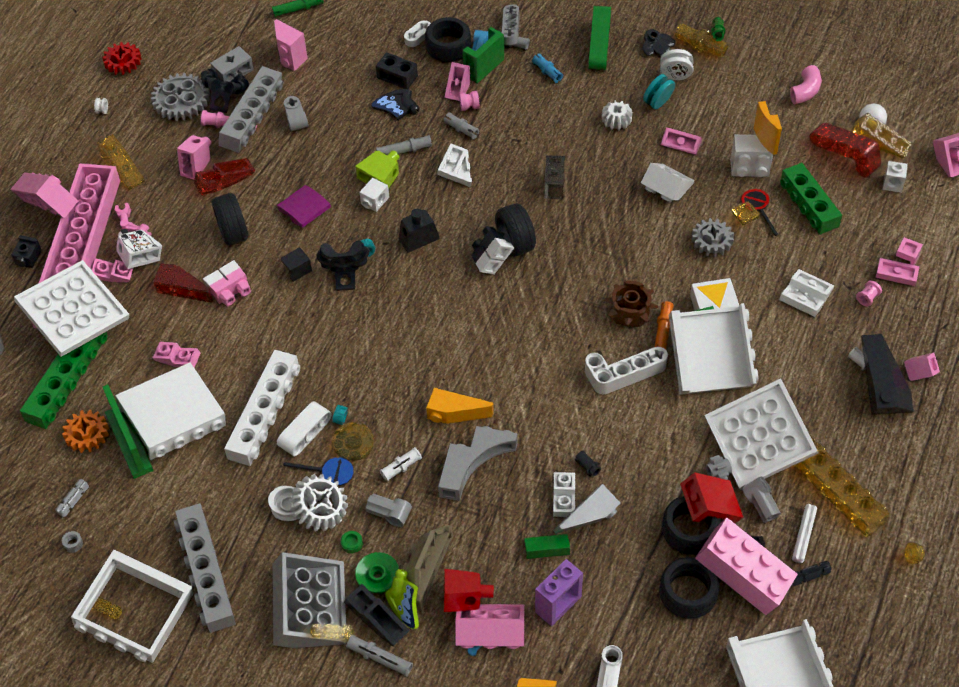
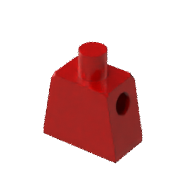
(464, 590)

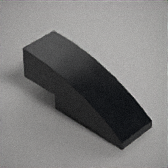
(376, 615)

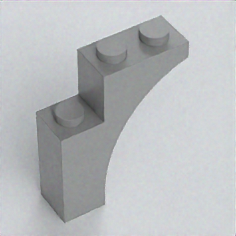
(464, 460)

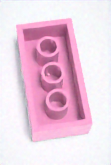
(746, 566)

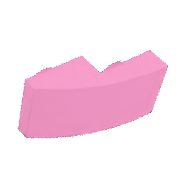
(111, 271)
(173, 355)

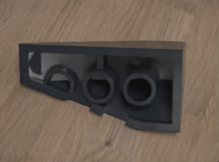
(884, 379)

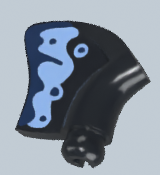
(396, 103)

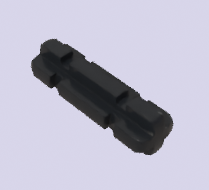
(812, 572)

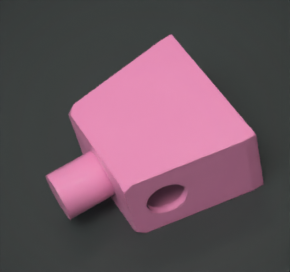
(193, 155)

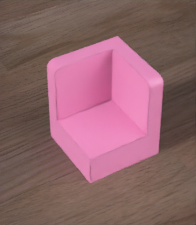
(909, 250)
(922, 366)

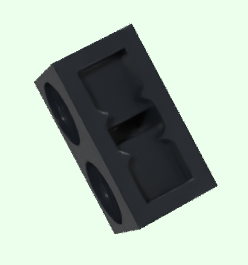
(396, 70)

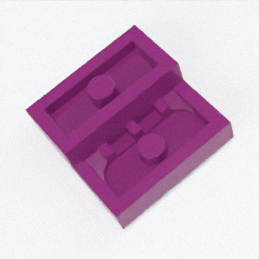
(304, 206)

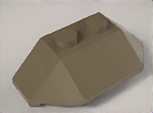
(426, 560)

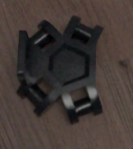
(224, 88)
(343, 263)

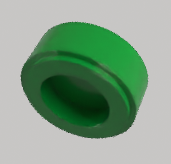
(351, 542)

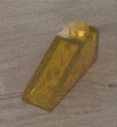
(887, 139)
(115, 155)

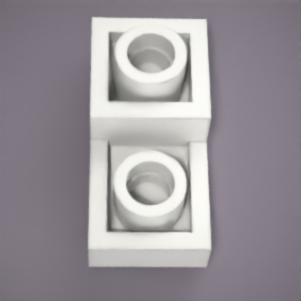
(563, 494)

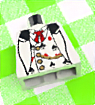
(137, 248)

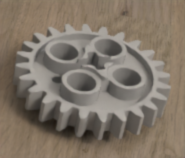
(180, 97)

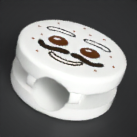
(676, 64)

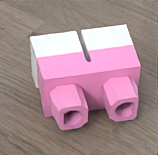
(227, 283)

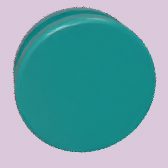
(659, 91)

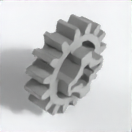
(712, 237)

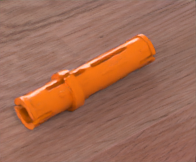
(663, 325)

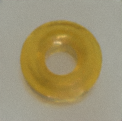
(914, 553)

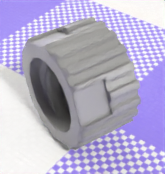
(72, 547)

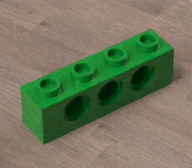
(810, 198)

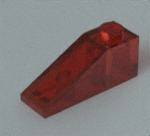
(177, 282)

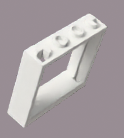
(146, 573)

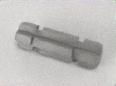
(72, 498)

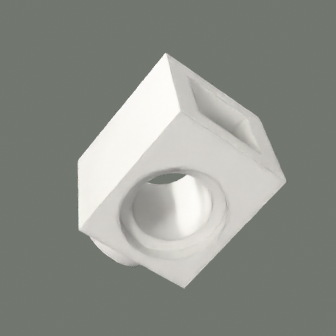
(895, 176)
(374, 194)

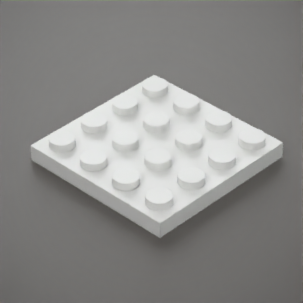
(71, 308)
(761, 433)

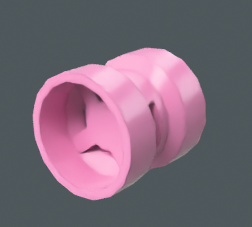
(468, 101)

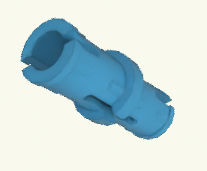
(547, 68)

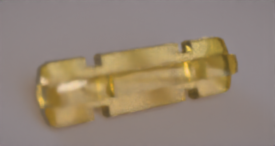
(106, 607)
(331, 631)

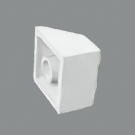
(666, 181)

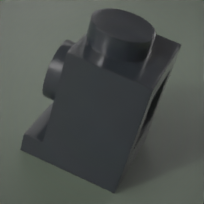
(26, 251)

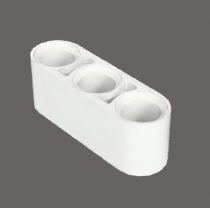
(304, 428)

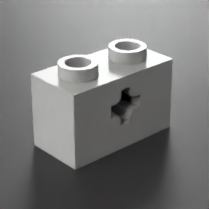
(232, 64)

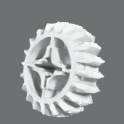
(307, 489)

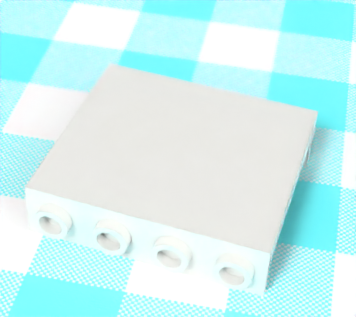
(713, 350)
(171, 410)
(780, 659)

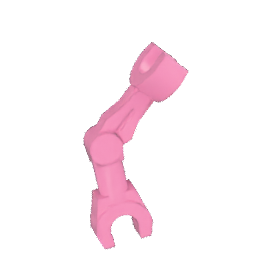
(125, 224)

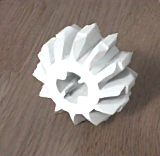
(617, 115)

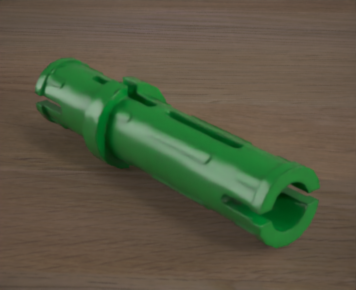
(294, 6)
(718, 29)

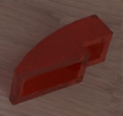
(223, 175)

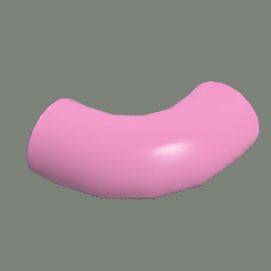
(810, 86)

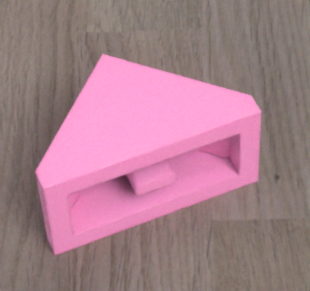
(458, 80)

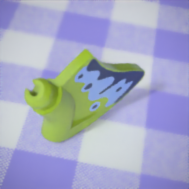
(403, 599)

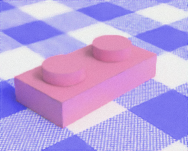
(897, 272)

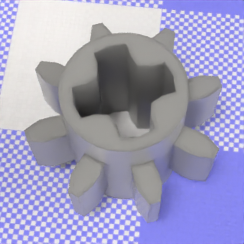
(719, 467)

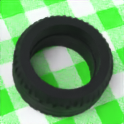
(447, 27)
(230, 219)
(517, 227)
(678, 540)
(688, 608)

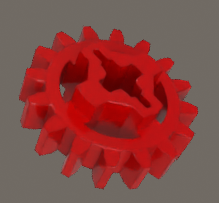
(122, 58)

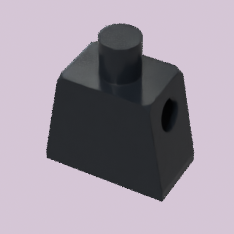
(417, 230)

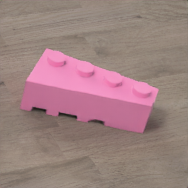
(44, 192)

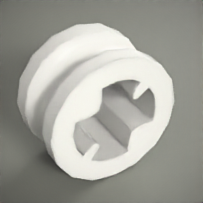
(101, 105)

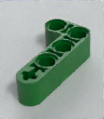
(599, 37)

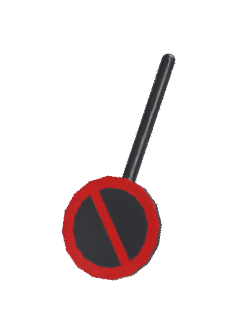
(760, 201)

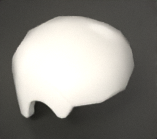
(875, 110)

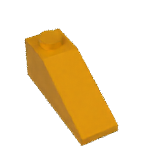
(454, 407)

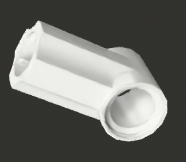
(610, 671)

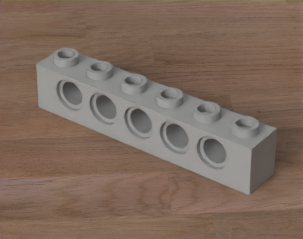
(250, 109)
(221, 615)

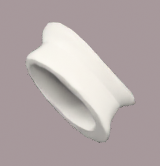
(280, 503)

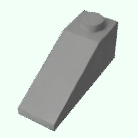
(594, 508)

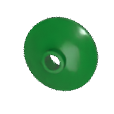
(375, 564)

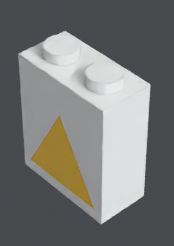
(713, 293)

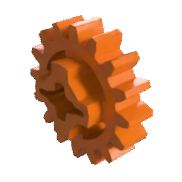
(93, 425)

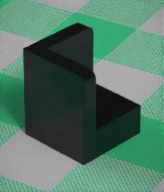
(297, 263)

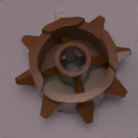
(631, 304)

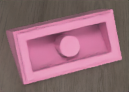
(681, 141)

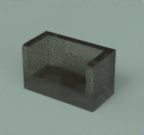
(554, 177)

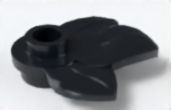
(659, 44)

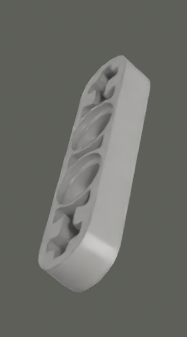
(510, 24)

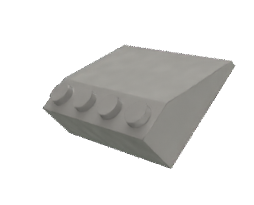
(305, 594)

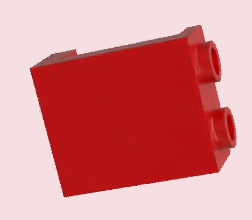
(710, 497)

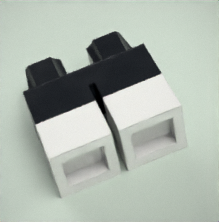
(491, 250)

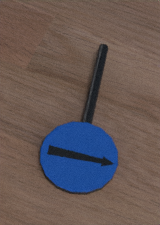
(338, 468)

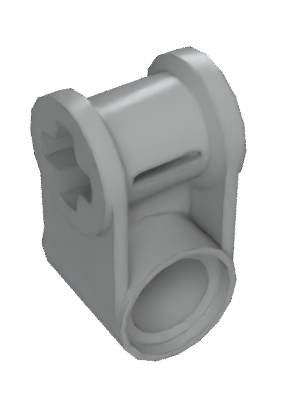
(295, 115)

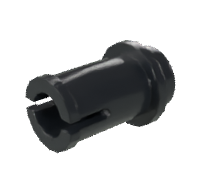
(592, 468)

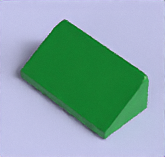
(547, 546)

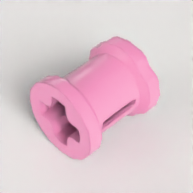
(869, 293)

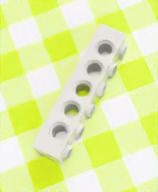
(270, 380)

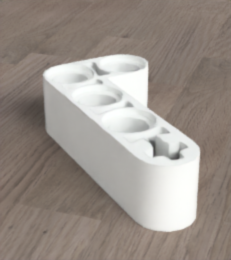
(651, 363)

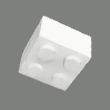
(750, 157)

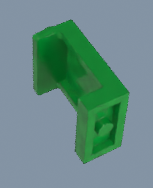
(486, 57)

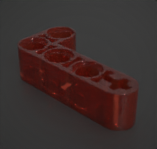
(849, 144)

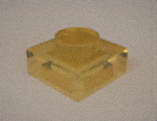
(745, 213)

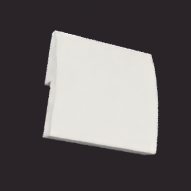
(806, 292)

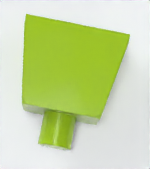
(380, 167)

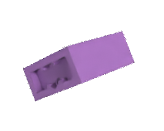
(557, 596)

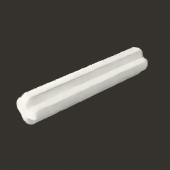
(804, 533)

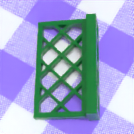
(127, 438)

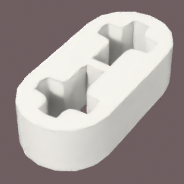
(415, 35)

